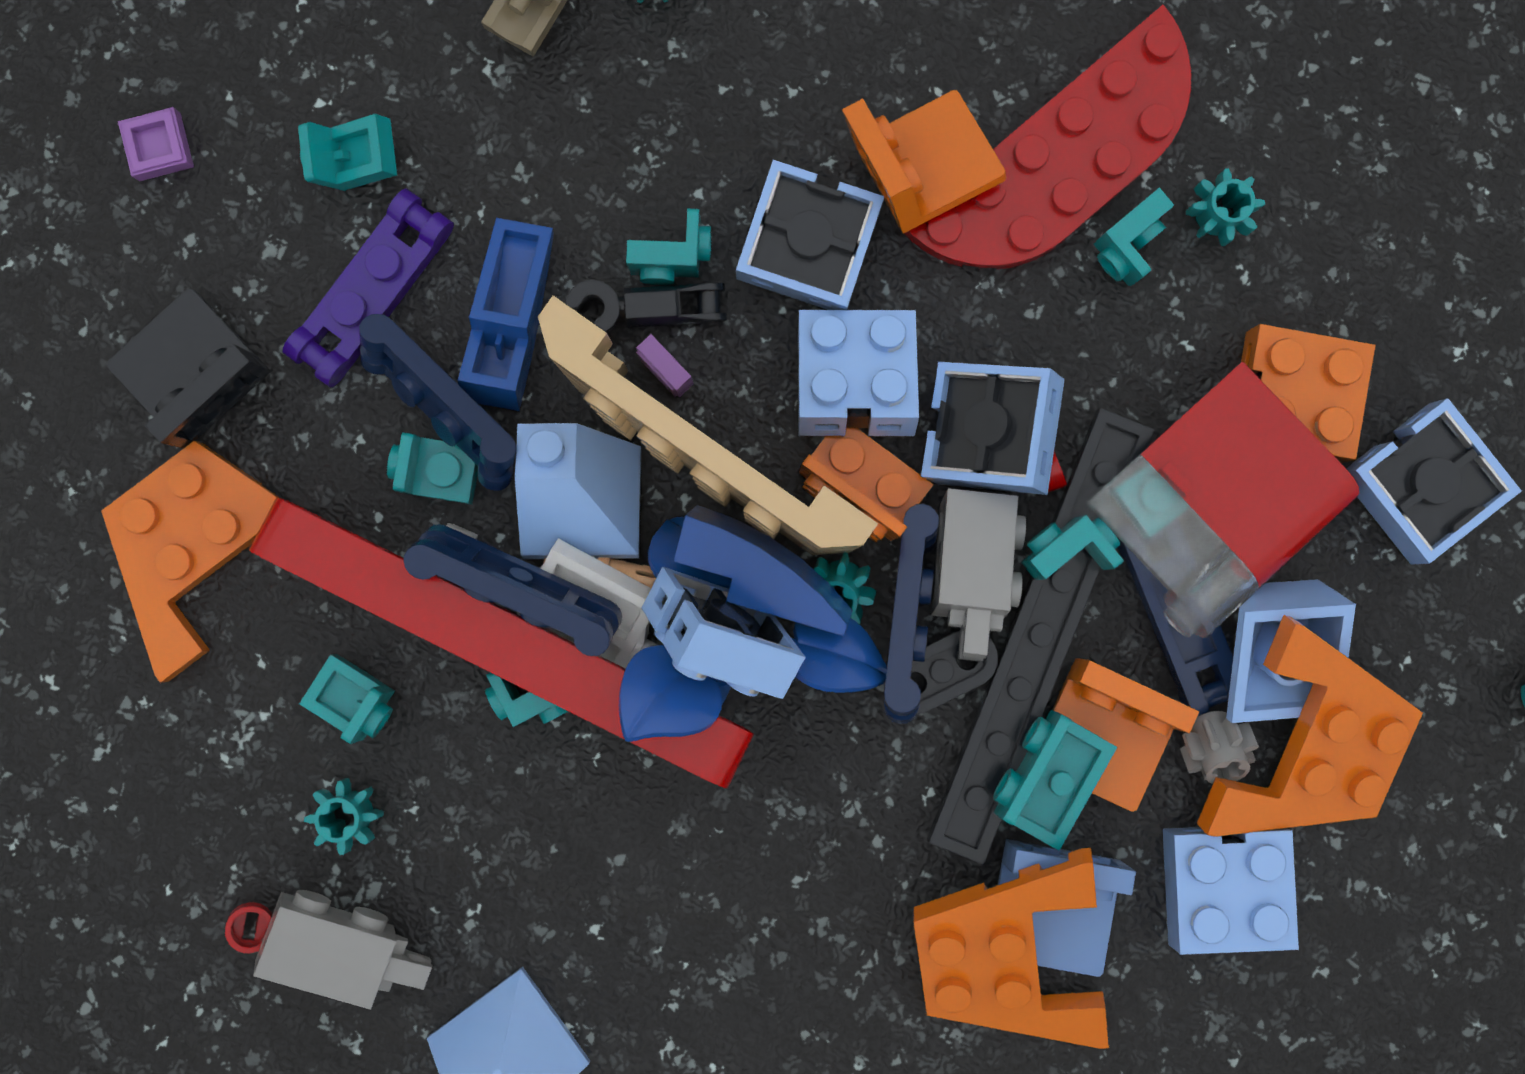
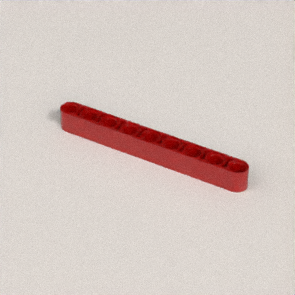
(479, 633)

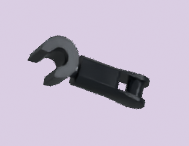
(648, 304)

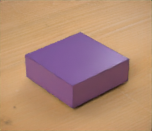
(155, 144)
(664, 366)

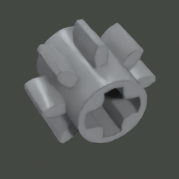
(1219, 747)

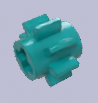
(1235, 195)
(851, 578)
(335, 829)

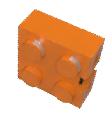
(1317, 379)

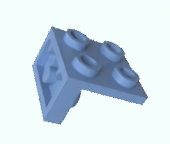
(1073, 937)

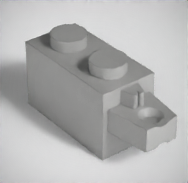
(976, 564)
(336, 951)

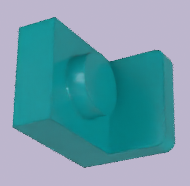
(1139, 227)
(432, 469)

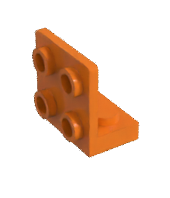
(925, 157)
(867, 479)
(1127, 717)

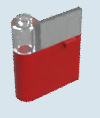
(1224, 500)

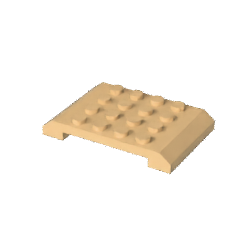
(583, 357)

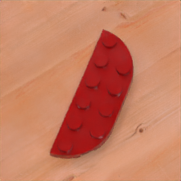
(1073, 153)

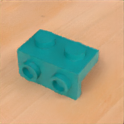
(1052, 778)

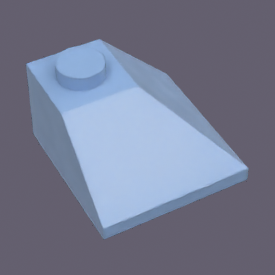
(577, 489)
(1255, 689)
(507, 1033)

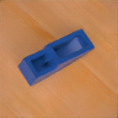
(506, 314)
(761, 570)

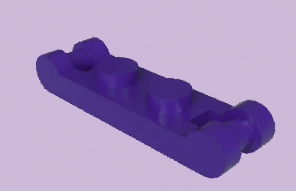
(369, 285)

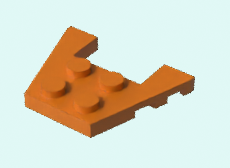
(175, 535)
(1338, 752)
(983, 956)

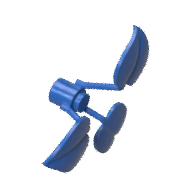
(666, 703)

